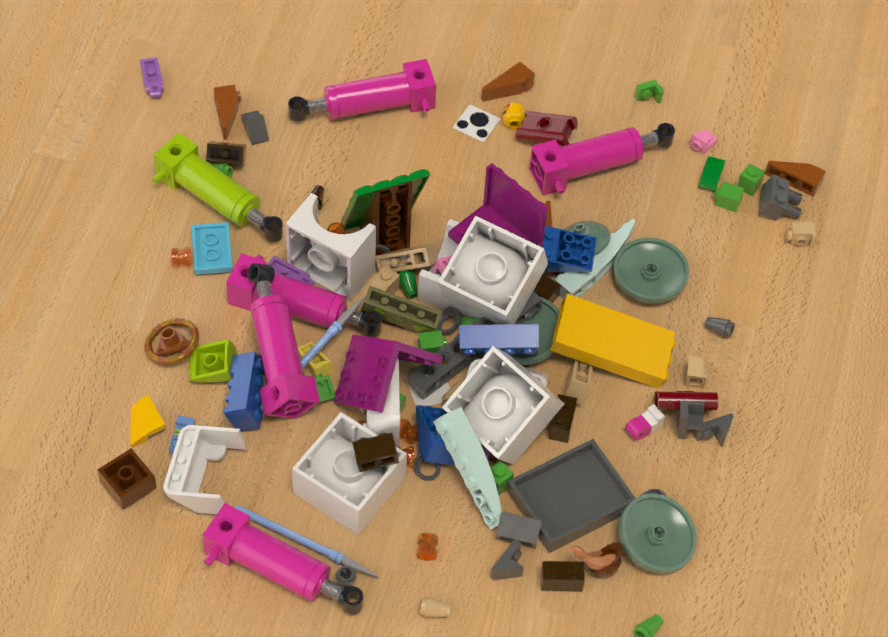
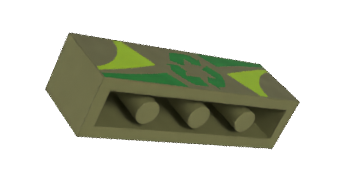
(401, 311)

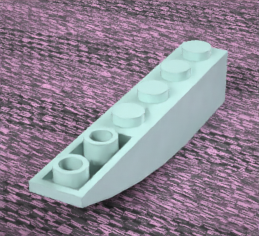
(579, 282)
(471, 463)

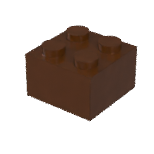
(127, 478)

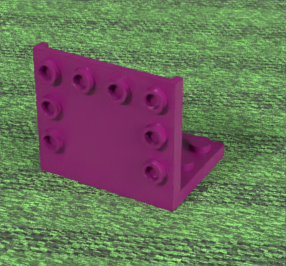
(507, 207)
(370, 370)

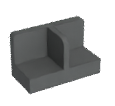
(690, 417)
(520, 528)

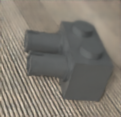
(775, 199)

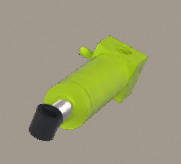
(180, 164)

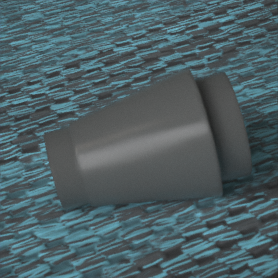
(720, 326)
(346, 576)

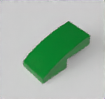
(711, 174)

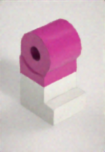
(645, 423)

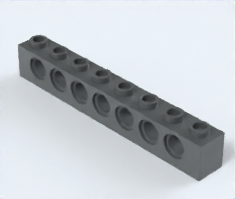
(457, 362)

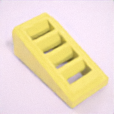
(324, 365)

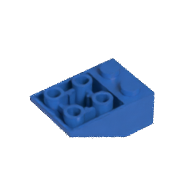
(568, 250)
(430, 441)

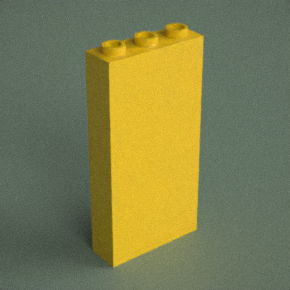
(613, 341)

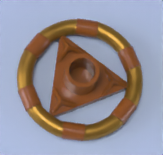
(171, 341)

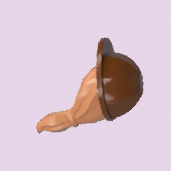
(601, 562)

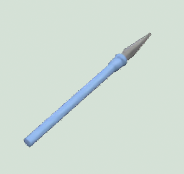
(331, 332)
(331, 554)

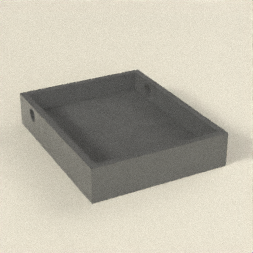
(571, 494)

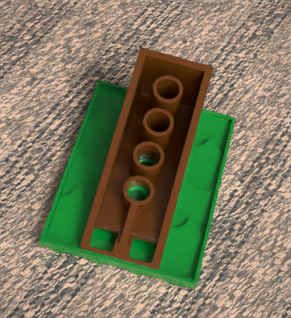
(388, 208)

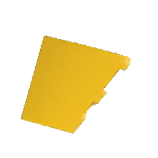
(144, 421)

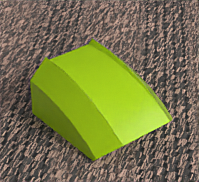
(212, 362)

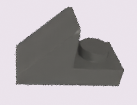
(255, 127)
(718, 427)
(507, 564)

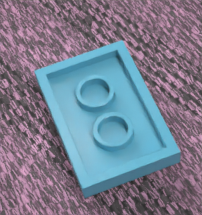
(211, 248)

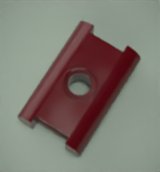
(546, 127)
(671, 400)

